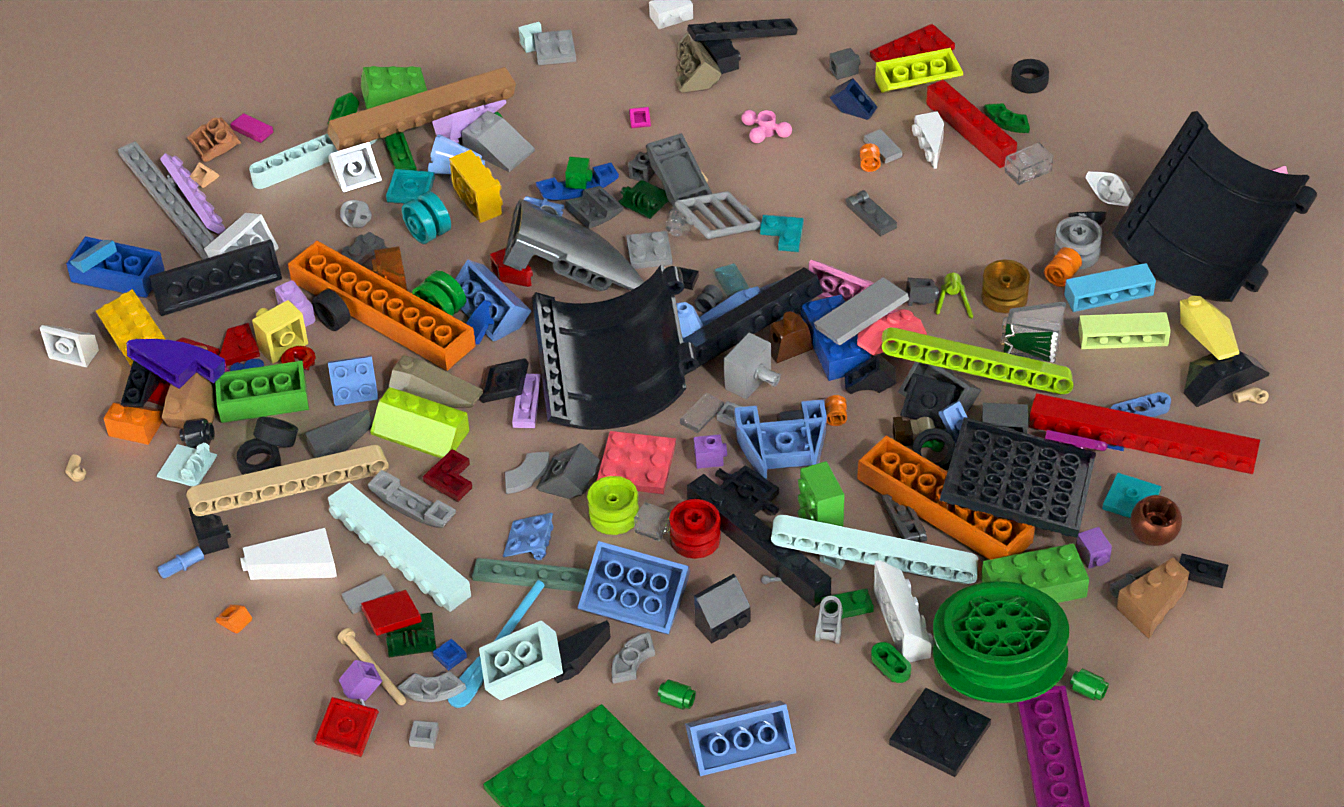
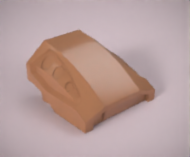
(213, 139)

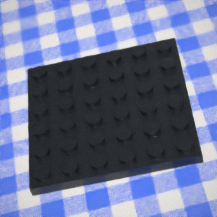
(1019, 477)

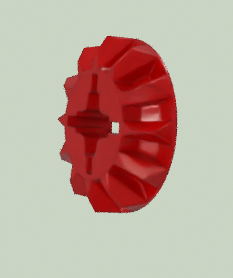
(302, 353)

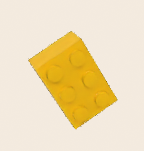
(476, 186)

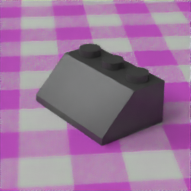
(964, 392)

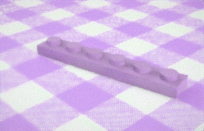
(193, 194)

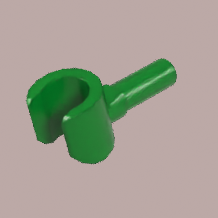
(936, 445)

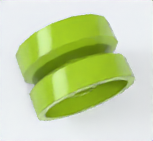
(613, 505)

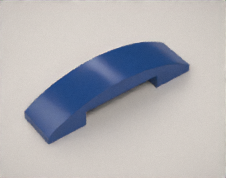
(601, 176)

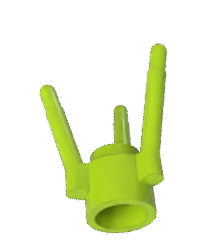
(953, 286)

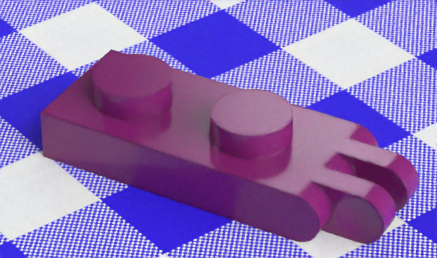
(1076, 441)

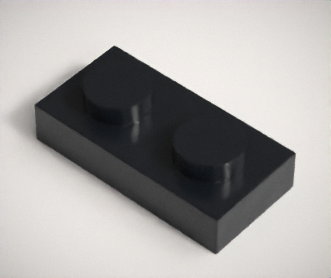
(1204, 570)

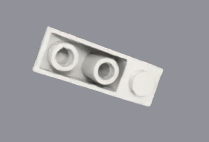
(929, 131)

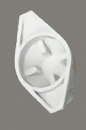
(1110, 188)

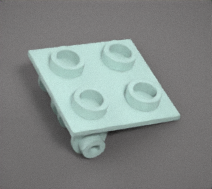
(187, 464)

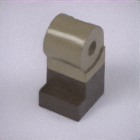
(908, 430)

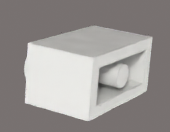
(670, 12)

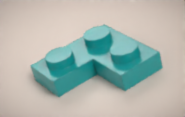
(787, 228)

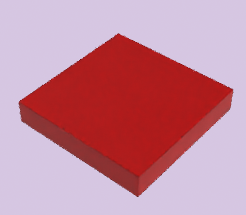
(391, 612)
(346, 727)

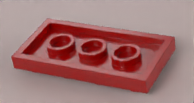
(918, 42)

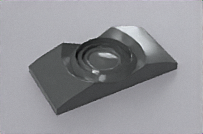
(677, 169)

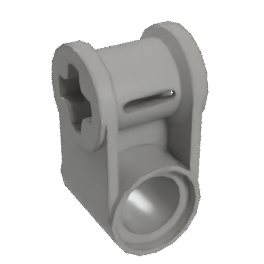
(829, 622)

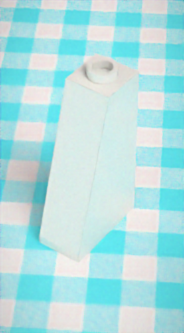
(291, 557)

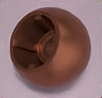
(1150, 520)

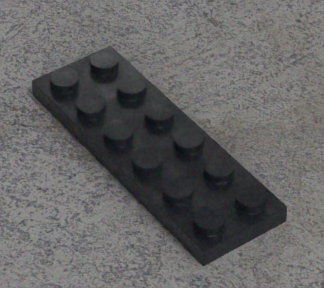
(215, 277)

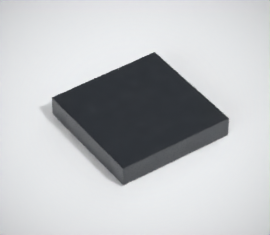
(504, 380)
(927, 398)

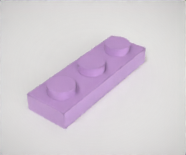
(527, 404)

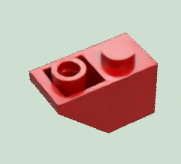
(508, 274)

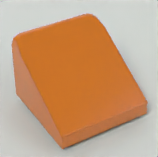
(234, 618)

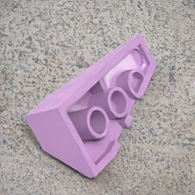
(453, 125)

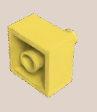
(279, 330)

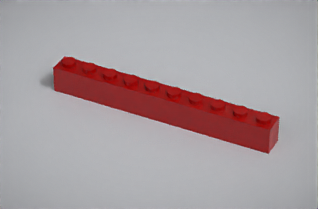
(1145, 433)

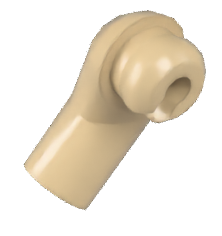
(73, 469)

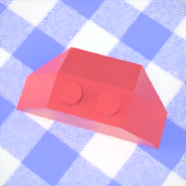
(871, 337)

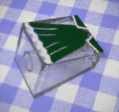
(1034, 331)

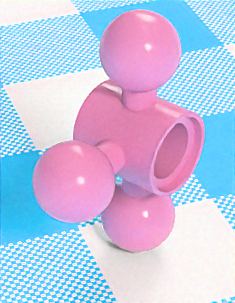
(766, 125)

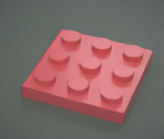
(638, 458)

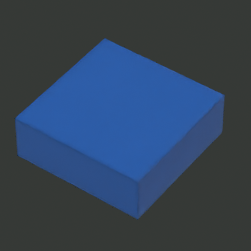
(449, 654)

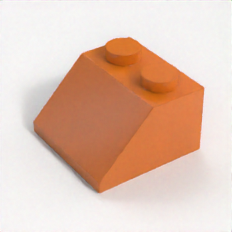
(133, 423)

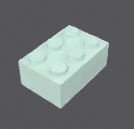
(520, 660)

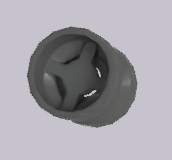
(709, 298)

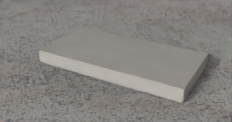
(861, 311)

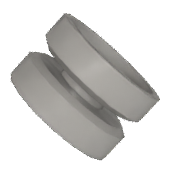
(1082, 236)

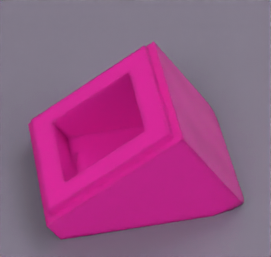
(639, 117)

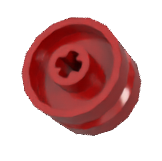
(695, 528)

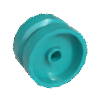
(426, 217)

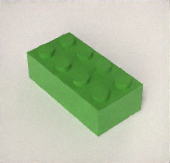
(262, 391)
(1051, 570)

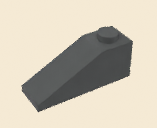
(338, 435)

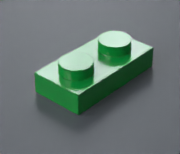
(853, 603)

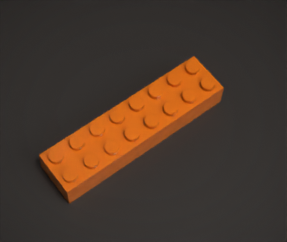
(919, 483)

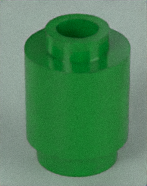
(1089, 684)
(676, 694)

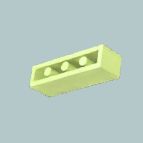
(1124, 330)

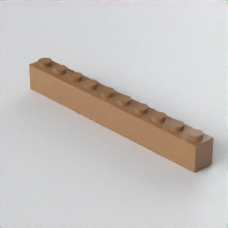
(420, 108)

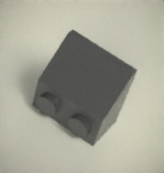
(569, 472)

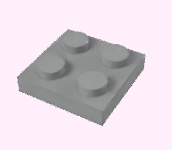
(554, 47)
(649, 249)

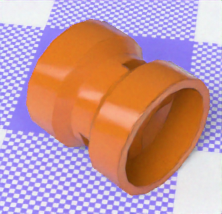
(870, 157)
(836, 410)

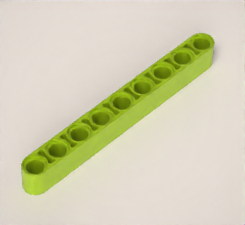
(984, 368)

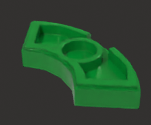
(1007, 119)

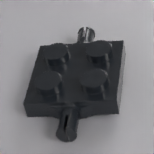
(750, 489)

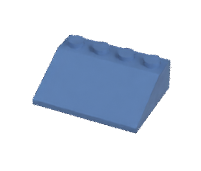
(634, 587)

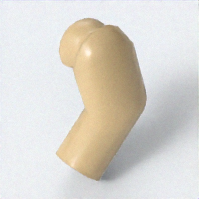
(1251, 394)

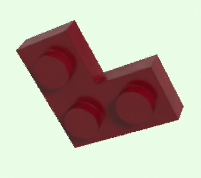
(445, 476)

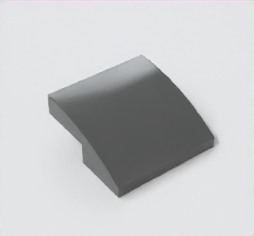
(594, 207)

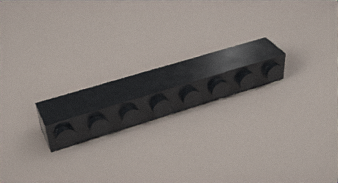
(754, 314)
(755, 538)

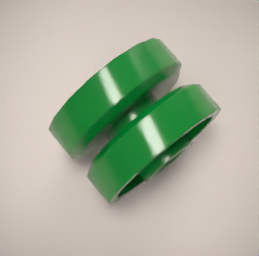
(442, 292)

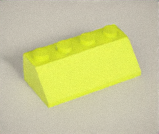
(917, 70)

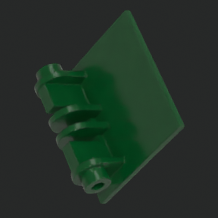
(643, 198)
(413, 638)

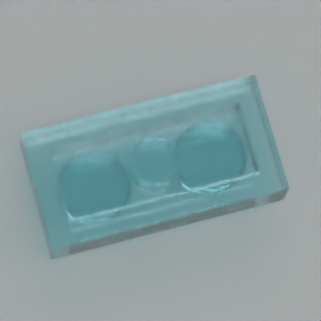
(731, 279)

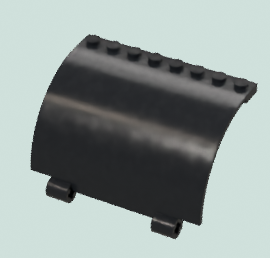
(1210, 216)
(615, 356)

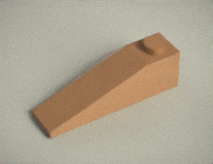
(189, 402)

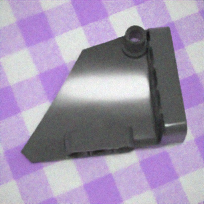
(572, 248)

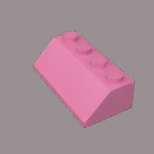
(837, 282)

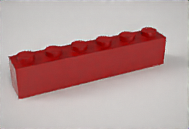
(970, 122)

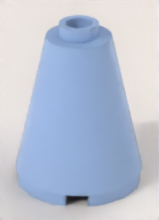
(442, 151)

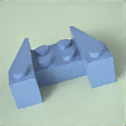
(782, 442)

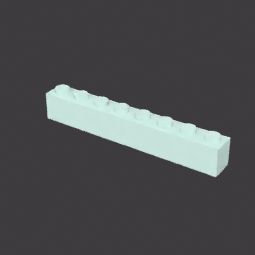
(399, 547)

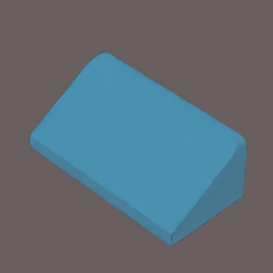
(94, 255)

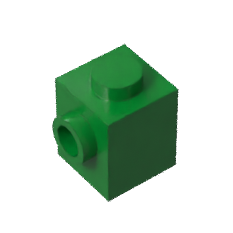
(578, 172)

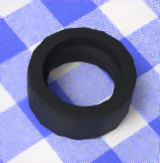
(1030, 85)
(331, 310)
(275, 431)
(934, 433)
(255, 447)

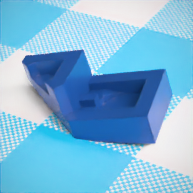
(480, 319)

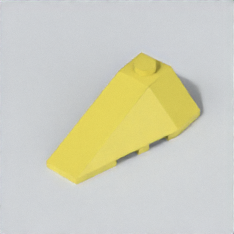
(1208, 326)

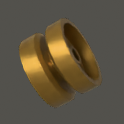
(1005, 285)

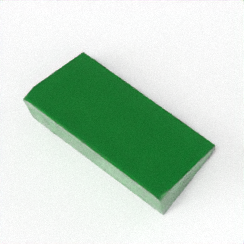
(344, 106)

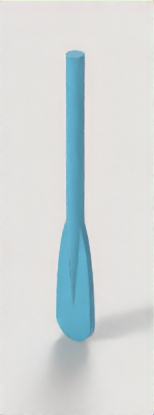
(473, 675)

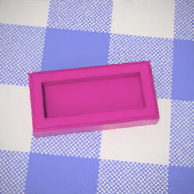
(252, 128)

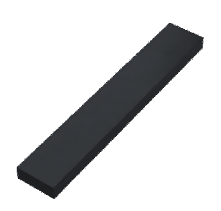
(742, 29)

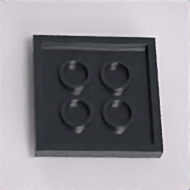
(940, 732)

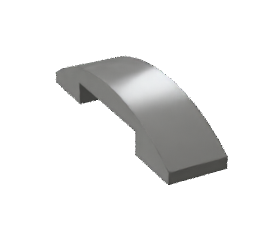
(409, 503)

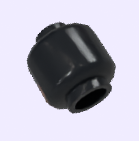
(197, 432)

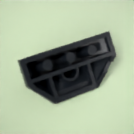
(1214, 378)

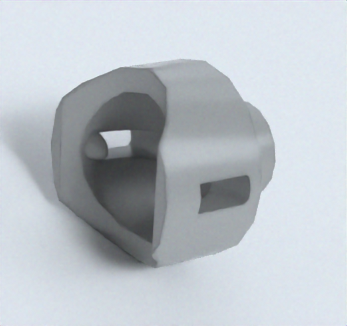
(359, 216)

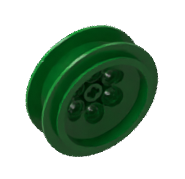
(1000, 642)

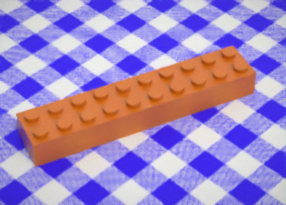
(384, 305)

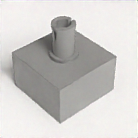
(749, 366)

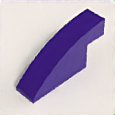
(175, 360)

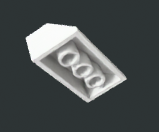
(901, 613)

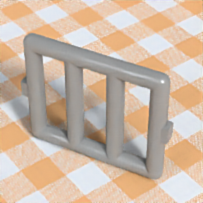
(714, 199)

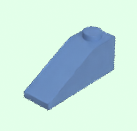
(729, 304)

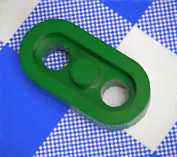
(893, 662)

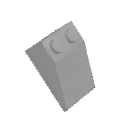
(496, 141)

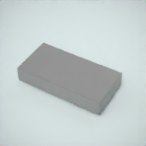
(888, 149)
(368, 591)

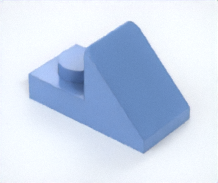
(952, 418)

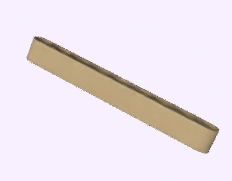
(286, 480)

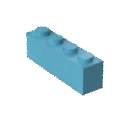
(1109, 287)

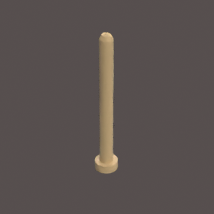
(347, 637)

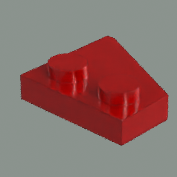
(239, 345)

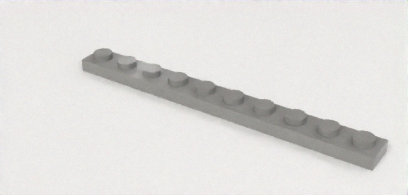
(167, 197)

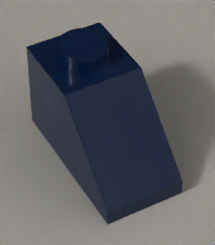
(853, 100)

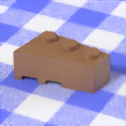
(1153, 595)

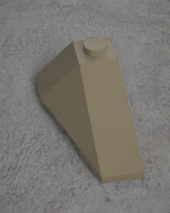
(696, 66)
(433, 383)

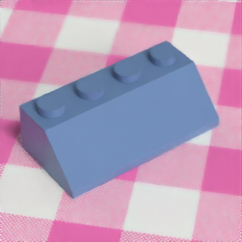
(506, 308)
(741, 737)

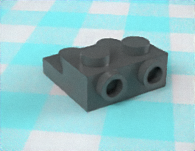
(363, 249)

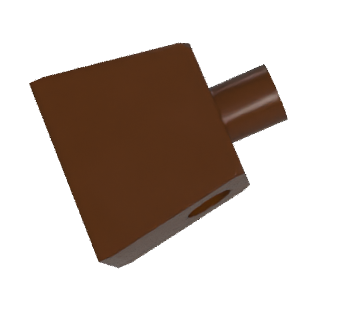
(789, 337)

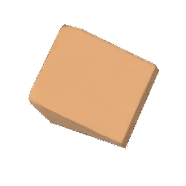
(203, 175)

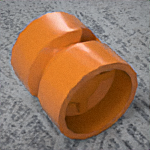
(1063, 266)

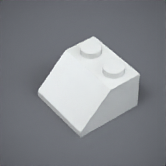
(354, 167)
(69, 345)

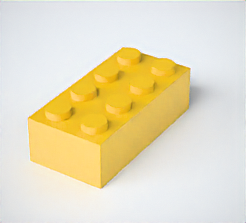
(128, 320)

